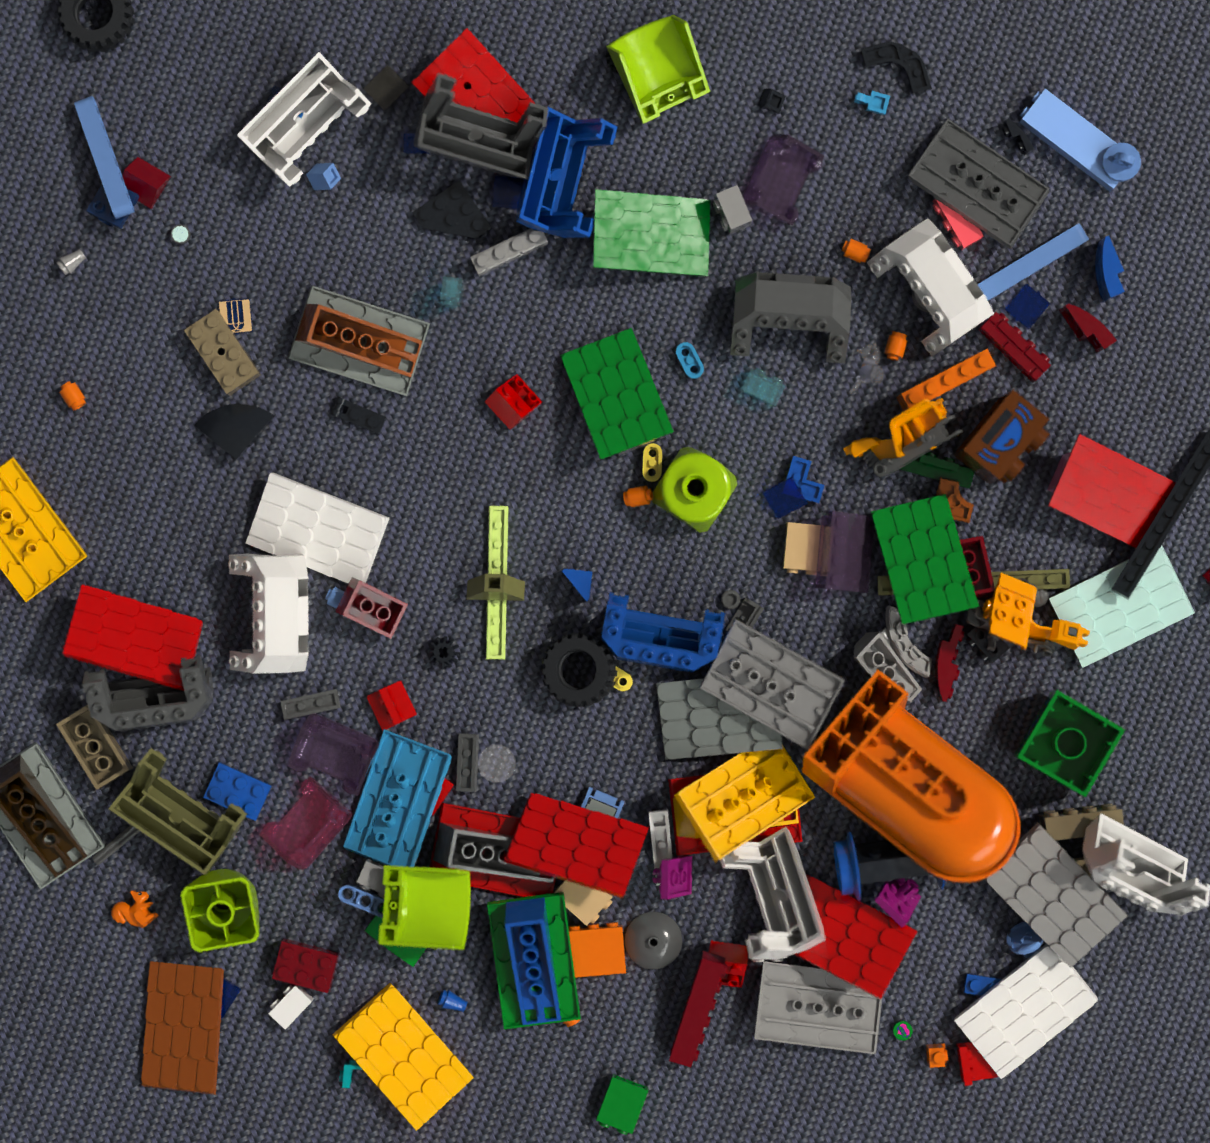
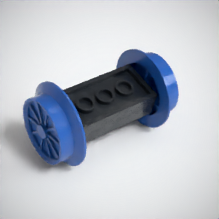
(872, 863)

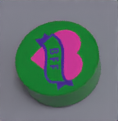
(902, 1030)

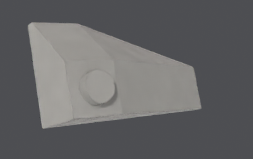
(875, 654)

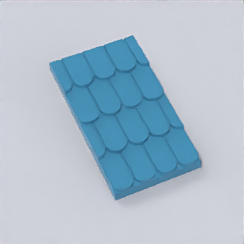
(397, 801)

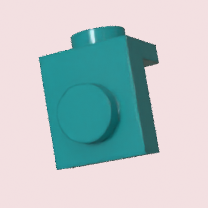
(346, 1074)

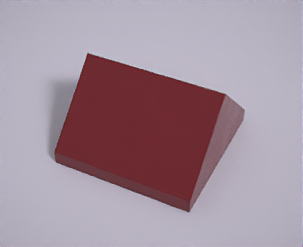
(145, 181)

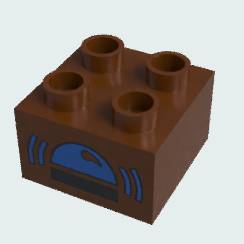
(1001, 438)

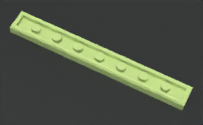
(497, 565)

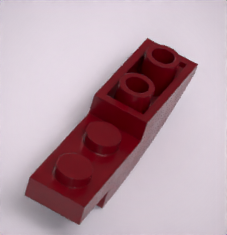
(944, 670)

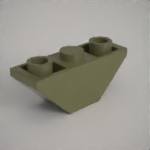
(495, 588)

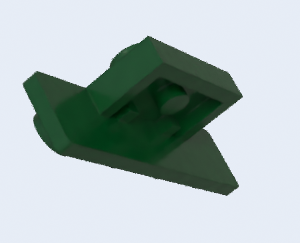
(934, 468)

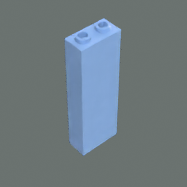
(1069, 135)

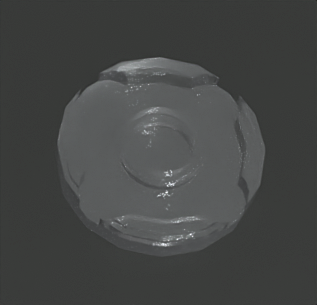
(496, 763)

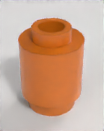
(856, 251)
(896, 346)
(72, 395)
(638, 496)

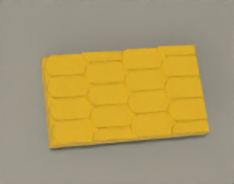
(33, 538)
(743, 798)
(403, 1056)

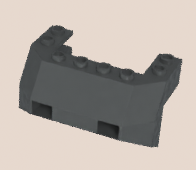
(477, 136)
(792, 303)
(146, 704)

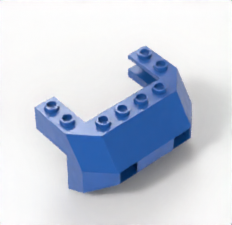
(555, 175)
(660, 638)

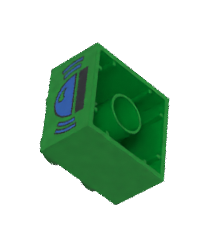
(1069, 742)

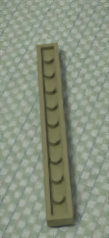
(1040, 578)

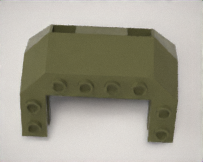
(174, 817)

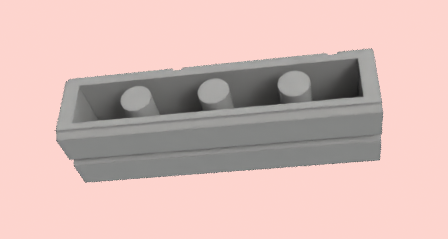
(508, 251)

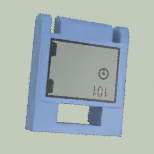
(602, 803)

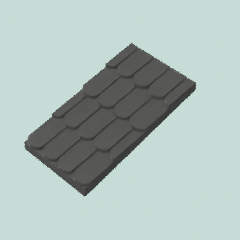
(978, 184)

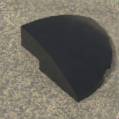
(235, 426)

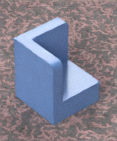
(323, 176)

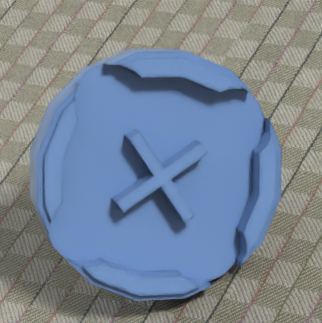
(1121, 162)
(1023, 940)

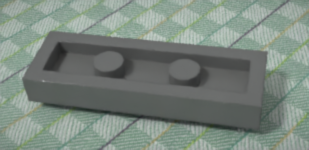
(310, 704)
(467, 762)

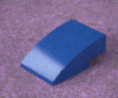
(1107, 270)

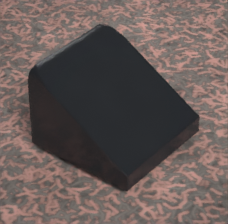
(771, 100)

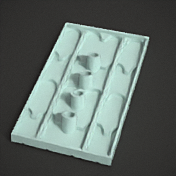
(1119, 621)

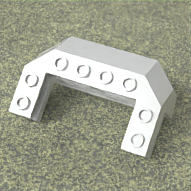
(281, 136)
(938, 281)
(278, 613)
(1141, 869)
(782, 895)

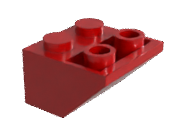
(513, 401)
(736, 959)

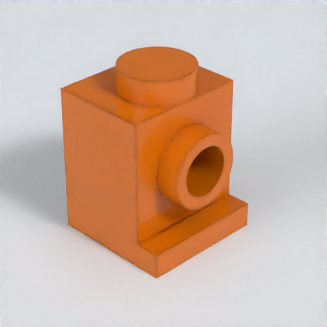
(936, 1055)

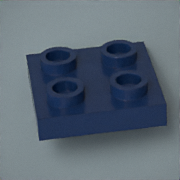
(101, 208)

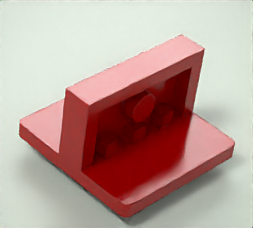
(391, 705)

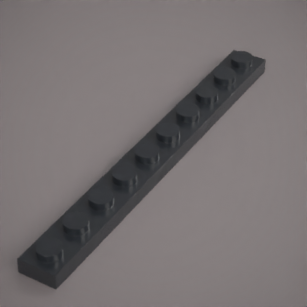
(1164, 520)

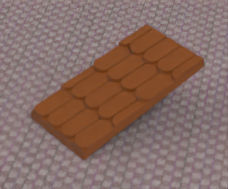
(182, 1027)

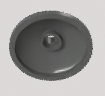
(648, 927)

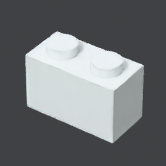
(291, 1005)

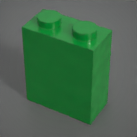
(622, 1104)

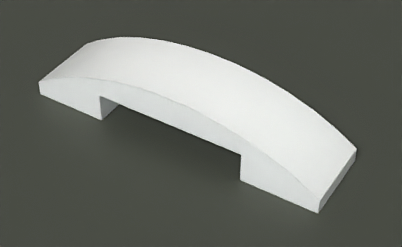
(660, 836)

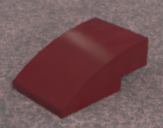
(1087, 326)

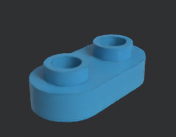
(690, 360)

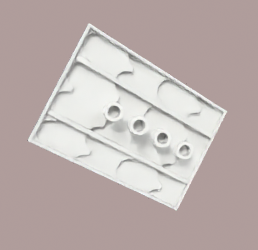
(329, 531)
(1025, 1010)

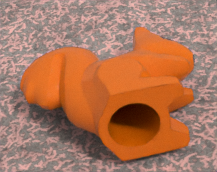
(137, 914)

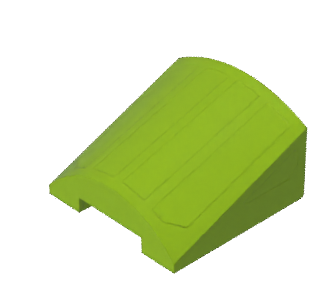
(659, 66)
(425, 907)

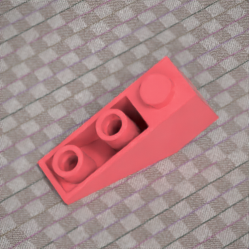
(963, 231)

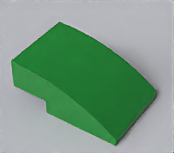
(406, 953)

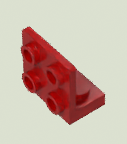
(973, 1064)

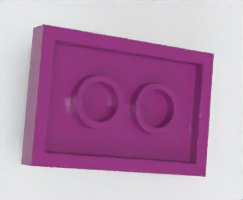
(674, 877)
(899, 899)

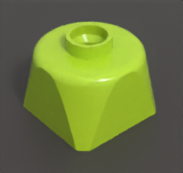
(701, 510)
(216, 927)

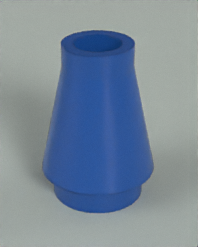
(451, 1001)

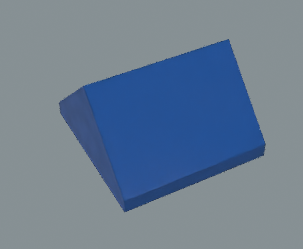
(580, 580)

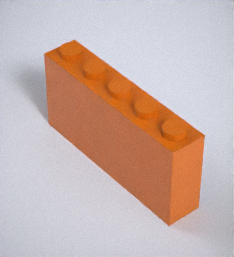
(947, 380)
(597, 949)

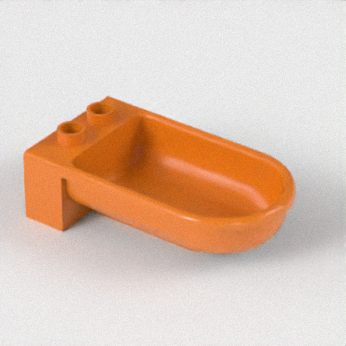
(914, 786)

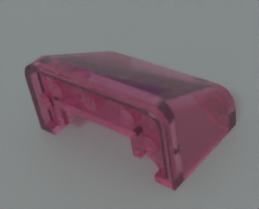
(307, 826)

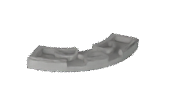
(903, 647)

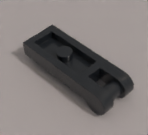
(359, 415)

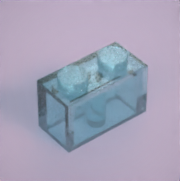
(452, 292)
(763, 387)

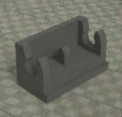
(747, 613)

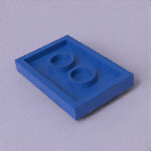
(238, 788)

